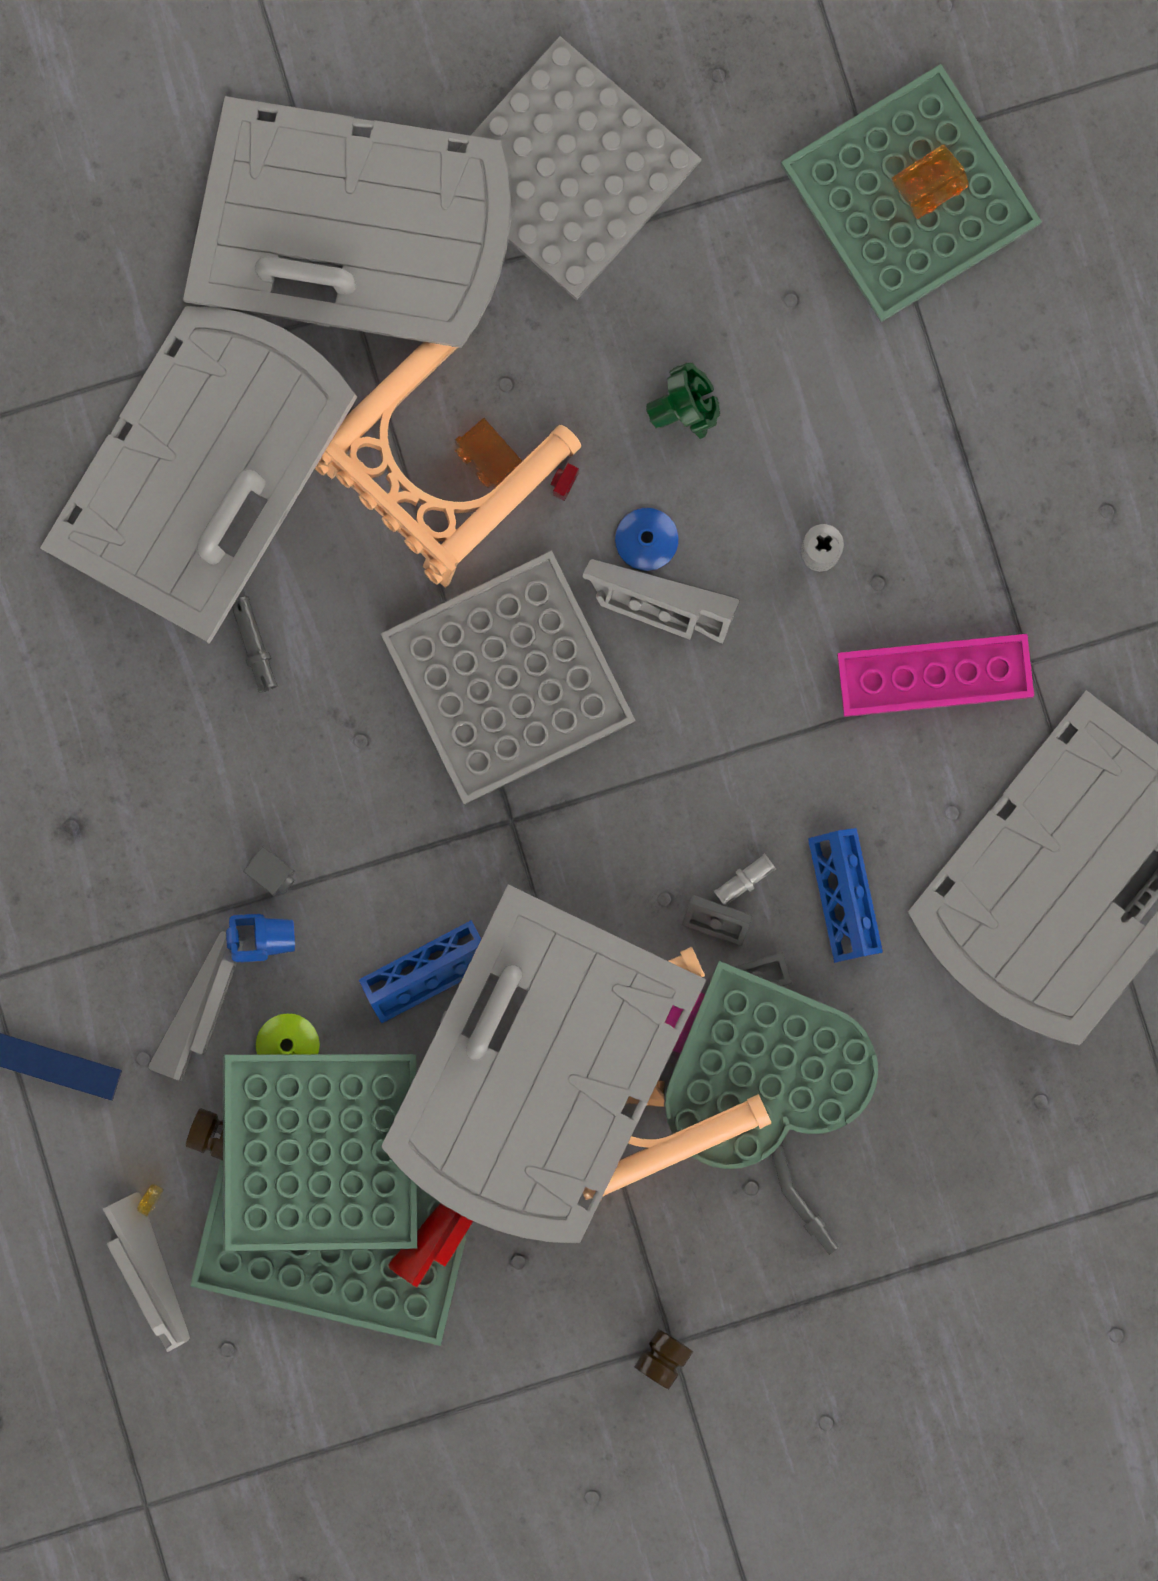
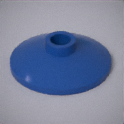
(646, 555)

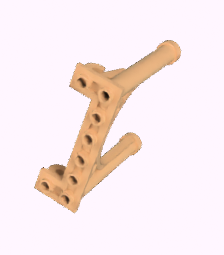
(420, 538)
(692, 1140)

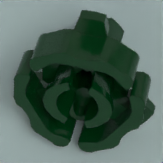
(685, 401)

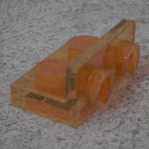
(931, 181)
(487, 453)

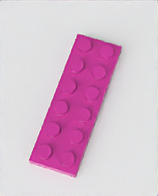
(935, 675)

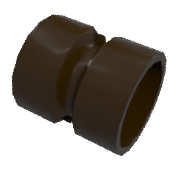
(203, 1131)
(663, 1359)

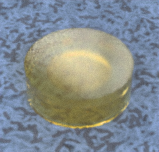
(150, 1199)

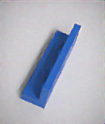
(851, 893)
(428, 976)

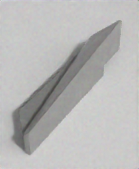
(662, 601)
(197, 1014)
(145, 1270)

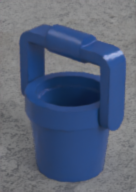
(270, 934)

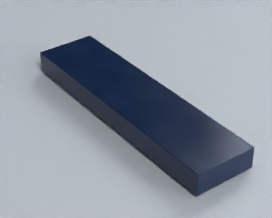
(58, 1067)

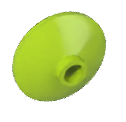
(291, 1027)

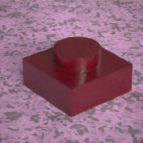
(564, 480)

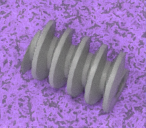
(821, 535)

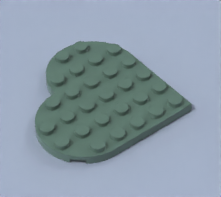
(765, 1040)

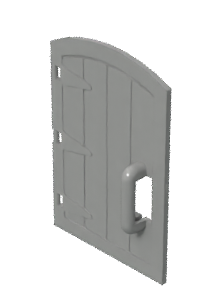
(398, 210)
(220, 419)
(1035, 894)
(535, 1124)

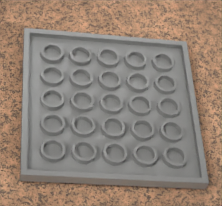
(580, 166)
(508, 677)

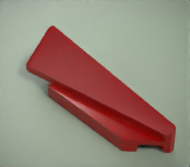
(435, 1241)

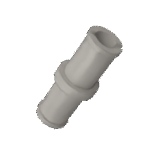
(744, 880)

